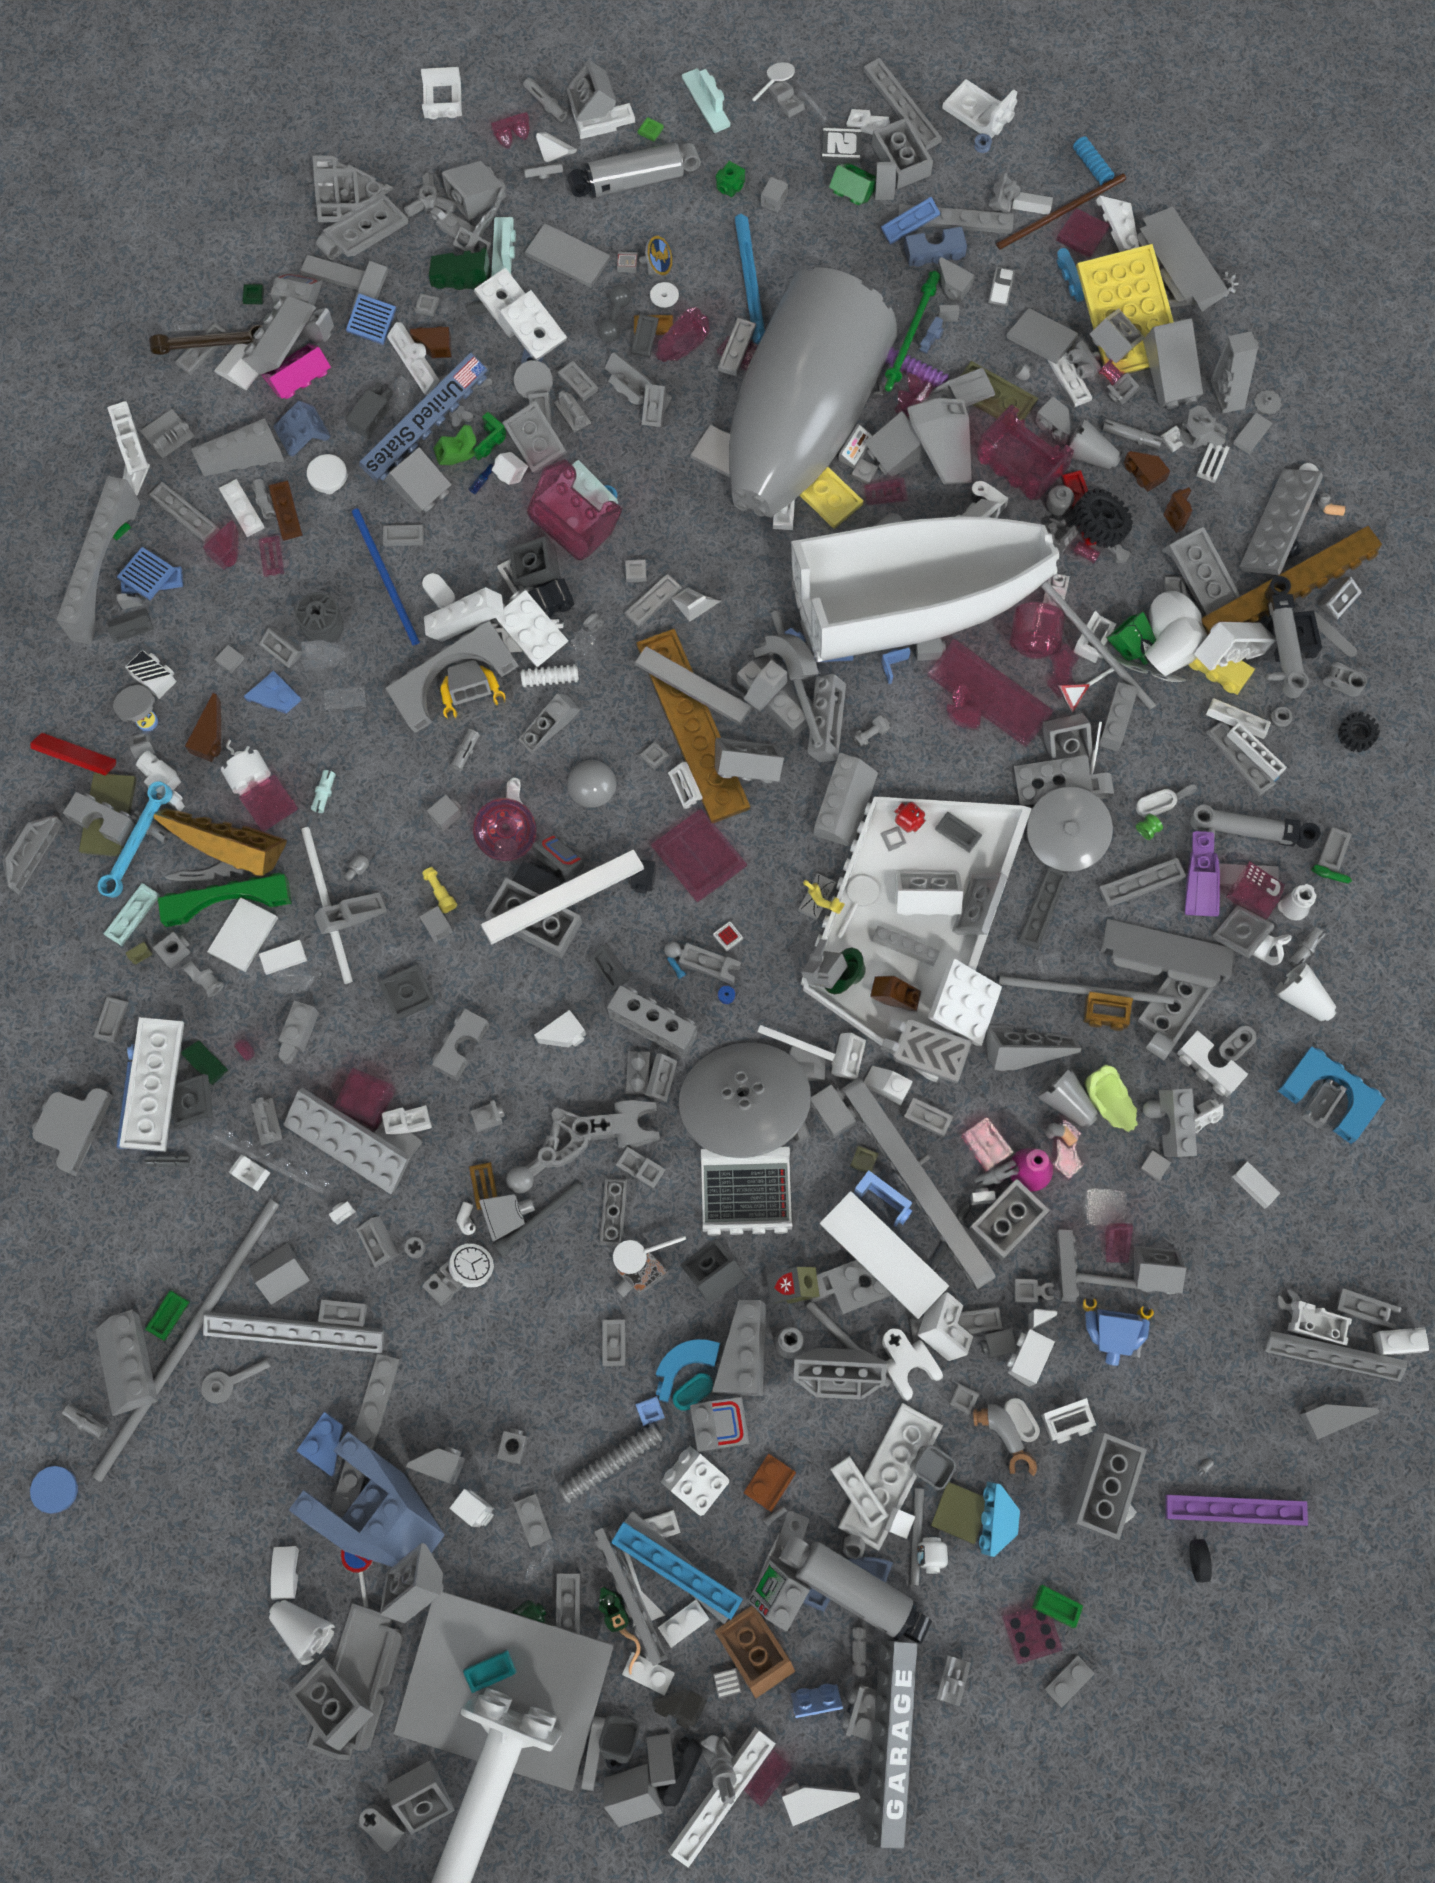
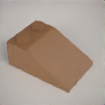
(755, 1651)

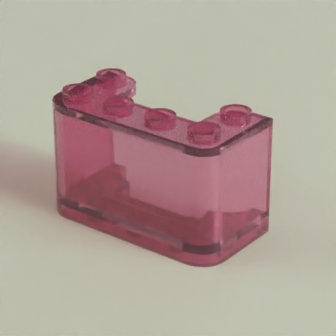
(1022, 455)

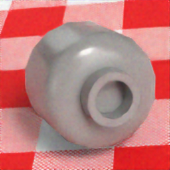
(1060, 500)

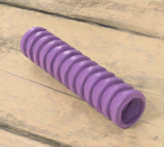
(915, 367)

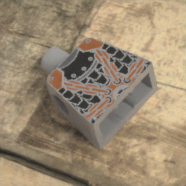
(644, 1279)

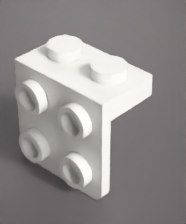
(695, 1481)

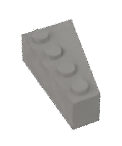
(1234, 371)
(238, 449)
(743, 1357)

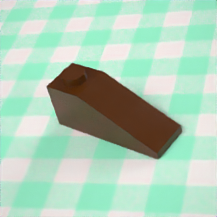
(206, 736)

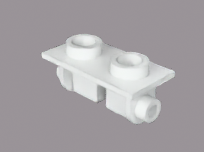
(1210, 1112)

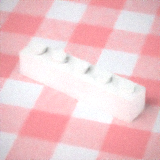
(1256, 751)

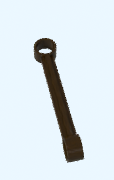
(162, 344)

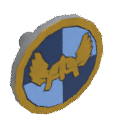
(657, 256)

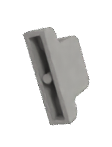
(71, 1126)

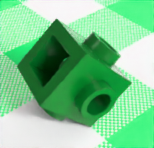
(730, 179)

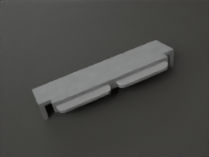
(1184, 263)
(1159, 951)
(367, 1664)

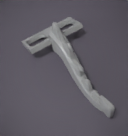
(477, 233)

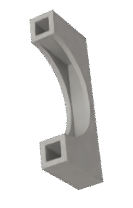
(412, 689)

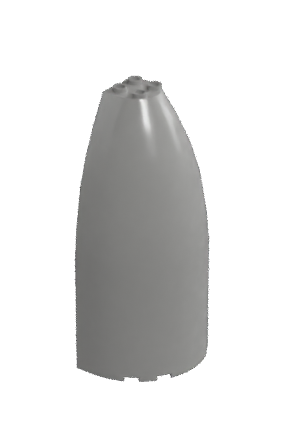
(806, 386)

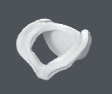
(1264, 949)

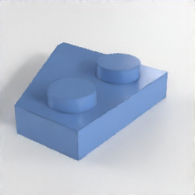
(273, 693)
(321, 1442)

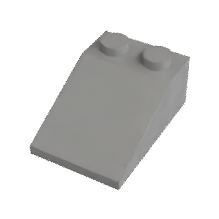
(330, 1705)

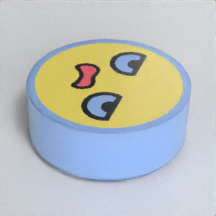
(148, 723)

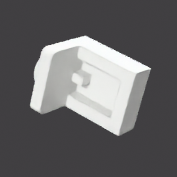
(249, 1172)

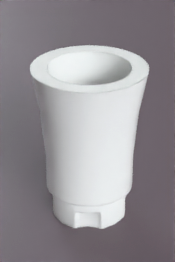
(1298, 902)

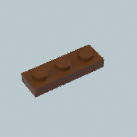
(285, 510)

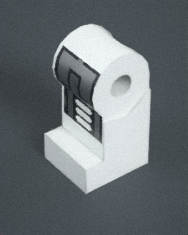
(982, 490)

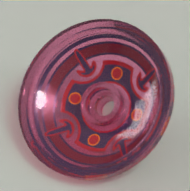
(496, 841)

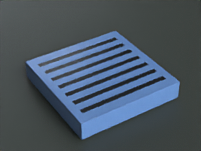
(371, 319)
(146, 573)

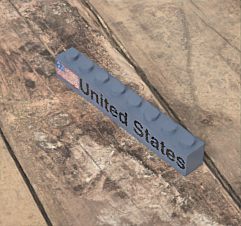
(424, 417)

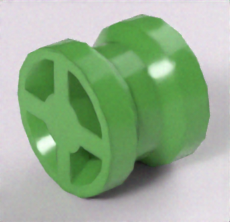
(1149, 826)

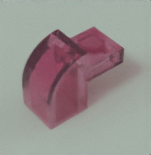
(963, 715)

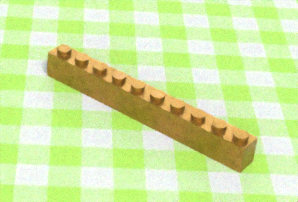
(1303, 578)

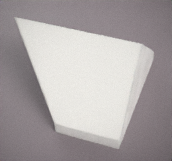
(693, 603)

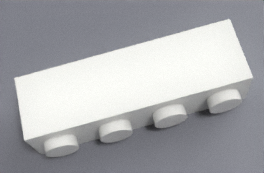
(463, 614)

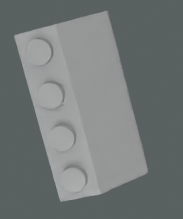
(277, 334)
(784, 706)
(845, 800)
(125, 1362)
(1107, 1485)

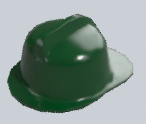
(852, 974)

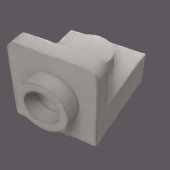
(488, 1116)

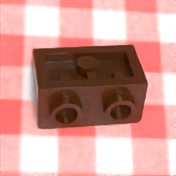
(1178, 509)

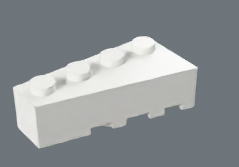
(1233, 643)

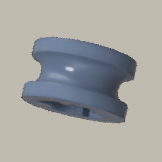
(982, 148)

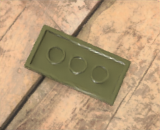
(1005, 395)
(117, 792)

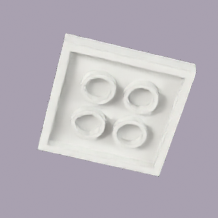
(965, 1002)

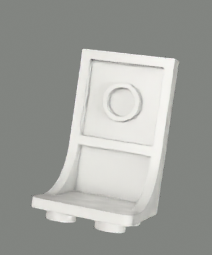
(980, 109)
(530, 628)

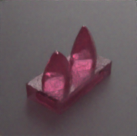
(503, 128)
(918, 392)

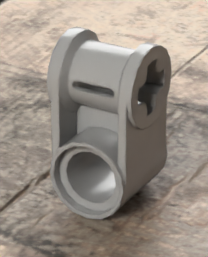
(1344, 679)
(383, 1829)

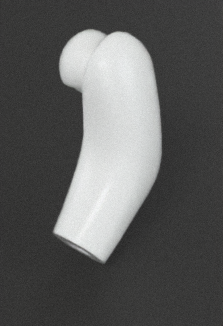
(513, 789)

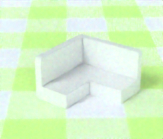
(942, 1330)

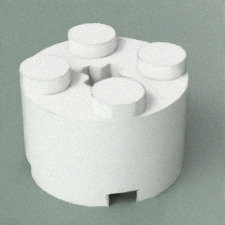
(245, 771)

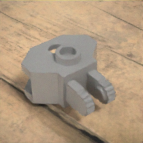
(1201, 429)

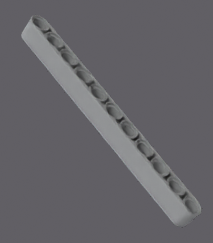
(918, 1184)

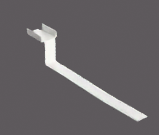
(797, 1043)

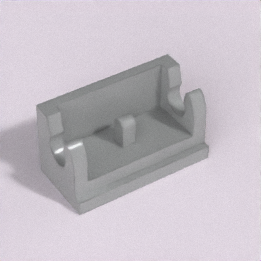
(1322, 1103)

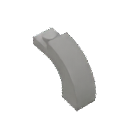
(794, 652)

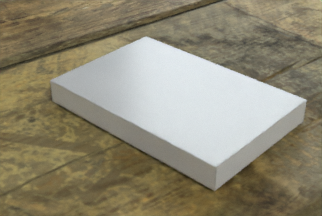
(242, 934)

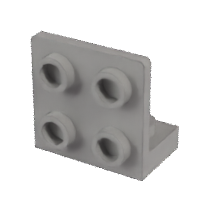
(861, 1716)

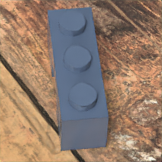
(920, 251)

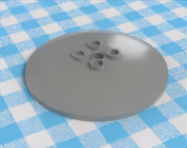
(746, 1124)

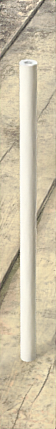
(326, 902)

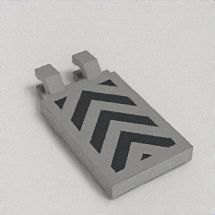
(928, 1049)

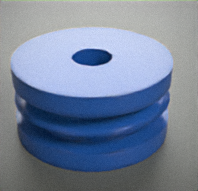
(726, 990)

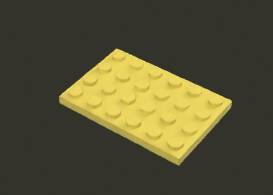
(1133, 285)

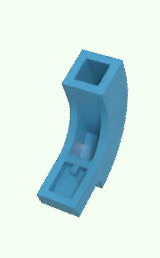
(686, 1353)

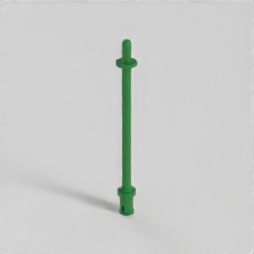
(928, 289)

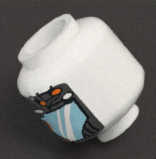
(932, 1555)

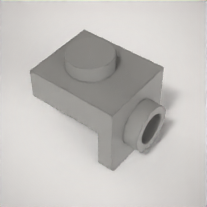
(1123, 389)

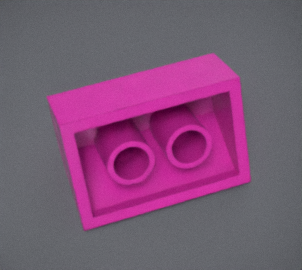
(297, 371)

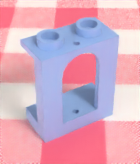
(886, 1193)

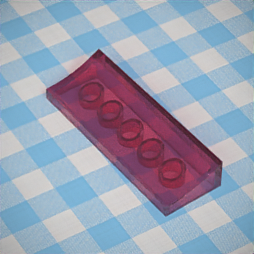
(998, 696)

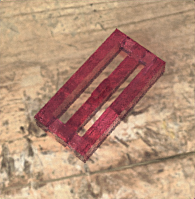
(273, 571)

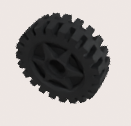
(1102, 518)

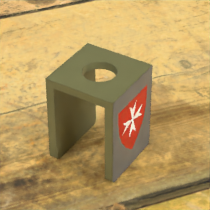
(793, 1285)

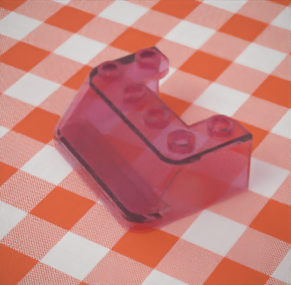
(569, 515)

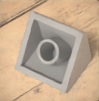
(278, 1274)
(631, 1796)

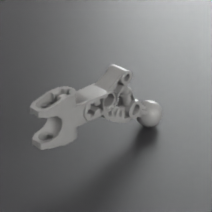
(620, 1125)

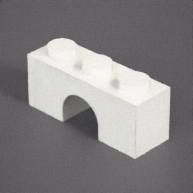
(1223, 1079)
(472, 1509)

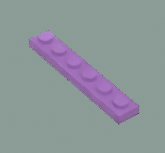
(1236, 1510)

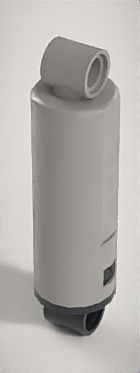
(633, 170)
(855, 1590)

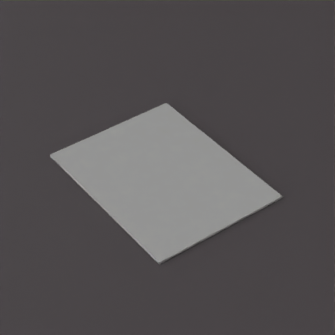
(553, 1673)

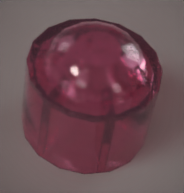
(1037, 630)

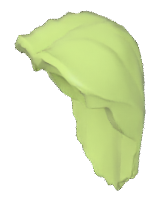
(1111, 1098)

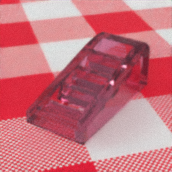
(891, 484)

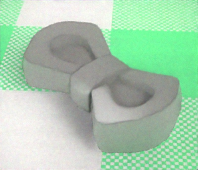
(1120, 554)

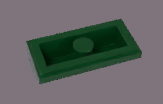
(204, 1061)

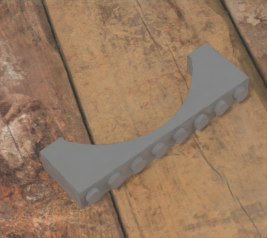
(115, 507)

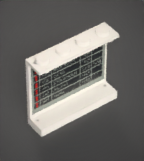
(746, 1193)

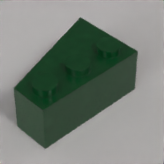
(459, 271)

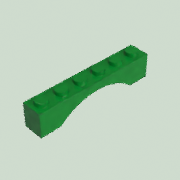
(182, 907)

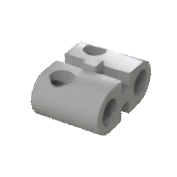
(442, 1285)

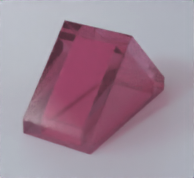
(1118, 1242)

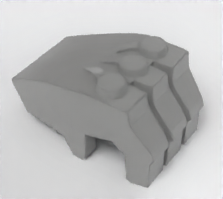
(1061, 533)

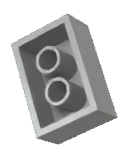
(902, 145)
(1008, 1220)

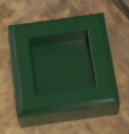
(253, 294)

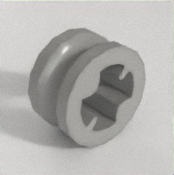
(593, 622)
(411, 1241)

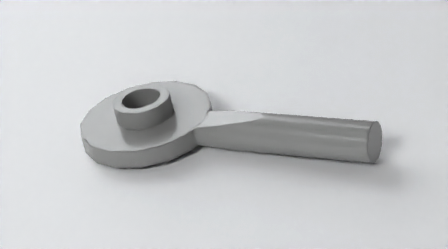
(219, 1386)

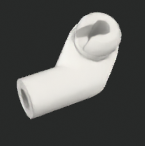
(464, 1221)

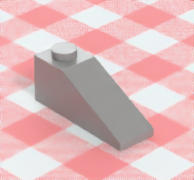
(1330, 1418)

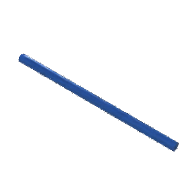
(385, 577)

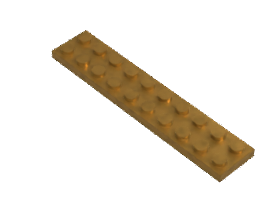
(695, 735)

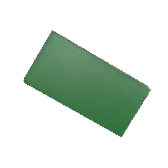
(167, 1315)
(1057, 1606)

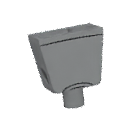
(504, 1214)

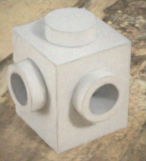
(509, 468)

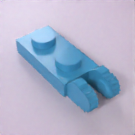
(1070, 273)

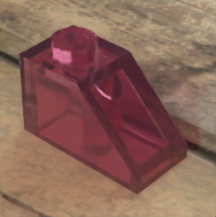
(224, 546)

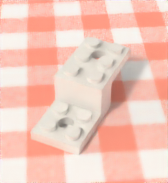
(520, 314)

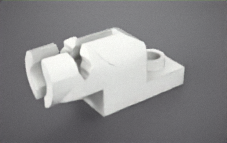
(157, 770)

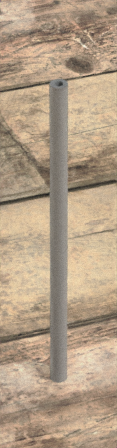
(1097, 644)
(800, 690)
(1081, 989)

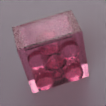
(364, 1098)

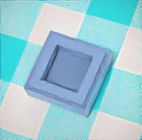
(650, 1411)

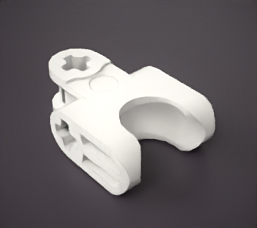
(906, 1357)

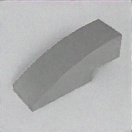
(349, 912)

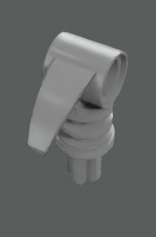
(718, 1756)

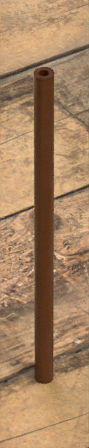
(1061, 211)

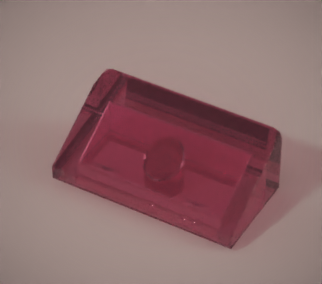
(767, 1778)

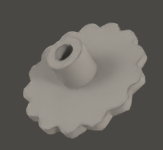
(1267, 402)

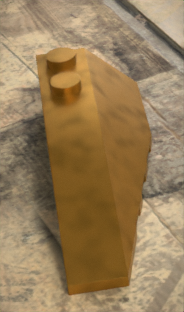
(242, 847)

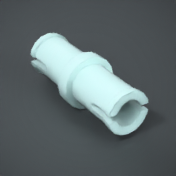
(323, 791)

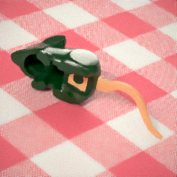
(617, 1617)

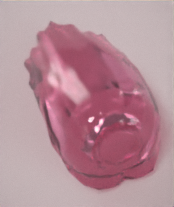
(683, 335)

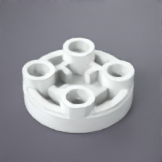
(327, 473)

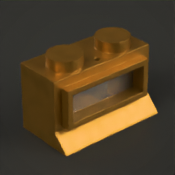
(1107, 1011)

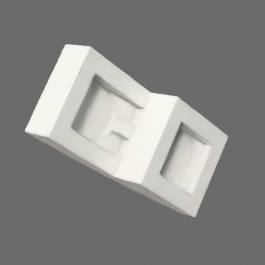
(864, 120)
(402, 1121)

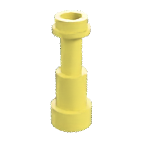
(446, 902)

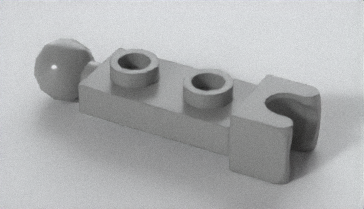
(703, 961)

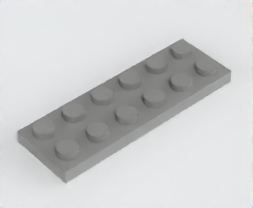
(1281, 521)
(346, 1140)

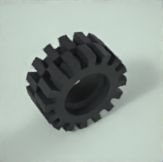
(1364, 722)

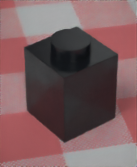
(644, 880)

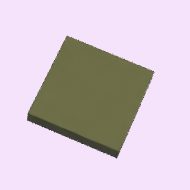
(959, 1513)

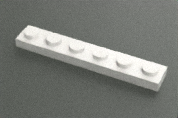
(712, 1808)

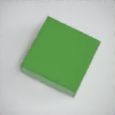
(650, 129)

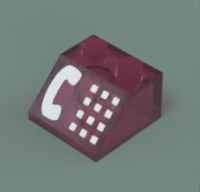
(1256, 891)

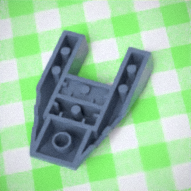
(384, 1518)

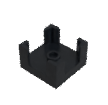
(1307, 634)

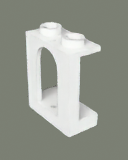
(441, 77)

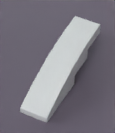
(127, 437)

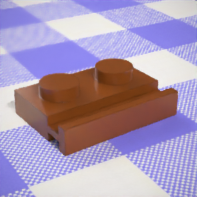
(769, 1482)

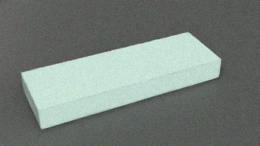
(131, 914)

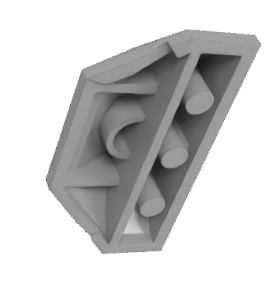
(28, 849)
(839, 1373)

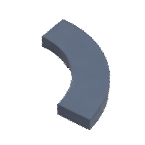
(877, 1567)

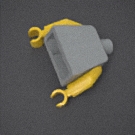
(468, 682)

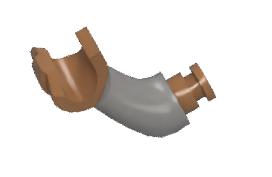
(1001, 1422)

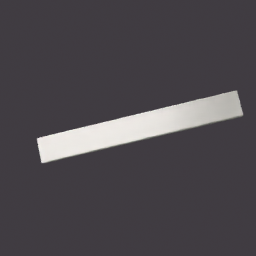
(562, 897)

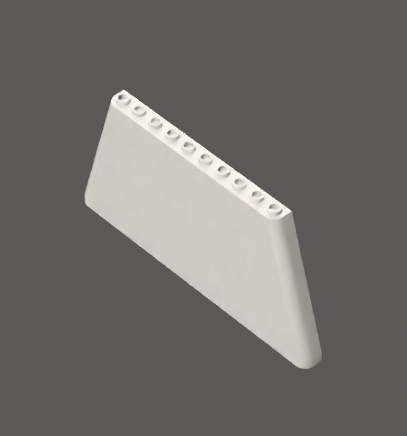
(923, 852)

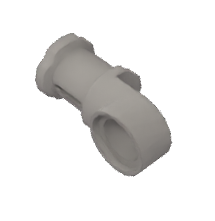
(204, 978)

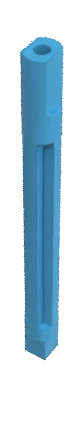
(750, 278)

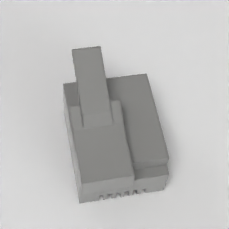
(824, 967)

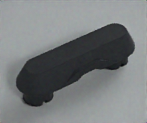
(691, 1752)

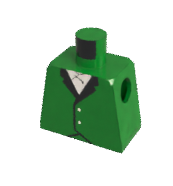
(1133, 638)

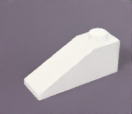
(811, 1801)

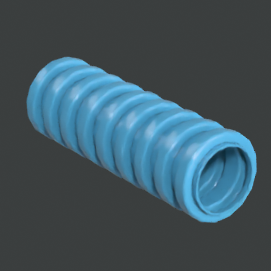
(1093, 160)

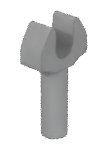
(1284, 1306)

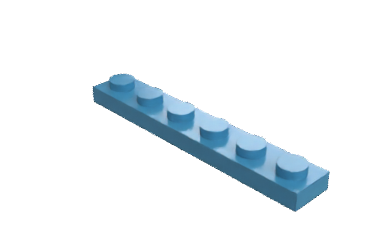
(677, 1570)

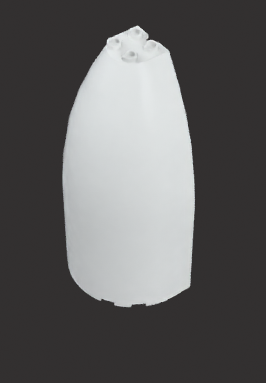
(914, 580)

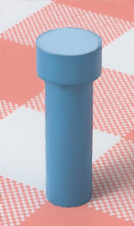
(677, 969)

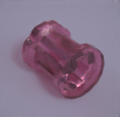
(1111, 372)

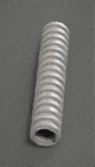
(610, 1463)

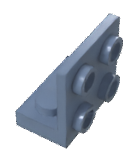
(299, 427)

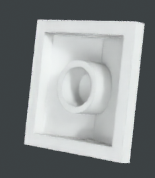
(235, 369)

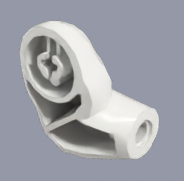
(1177, 631)

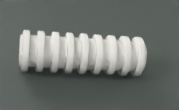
(549, 675)

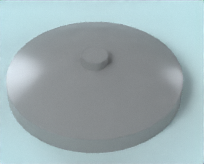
(1069, 829)

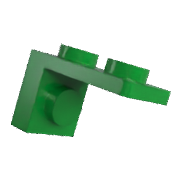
(497, 436)

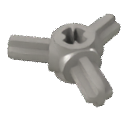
(429, 198)

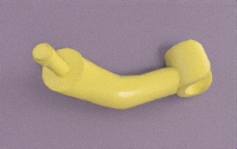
(815, 893)

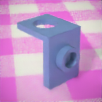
(892, 657)

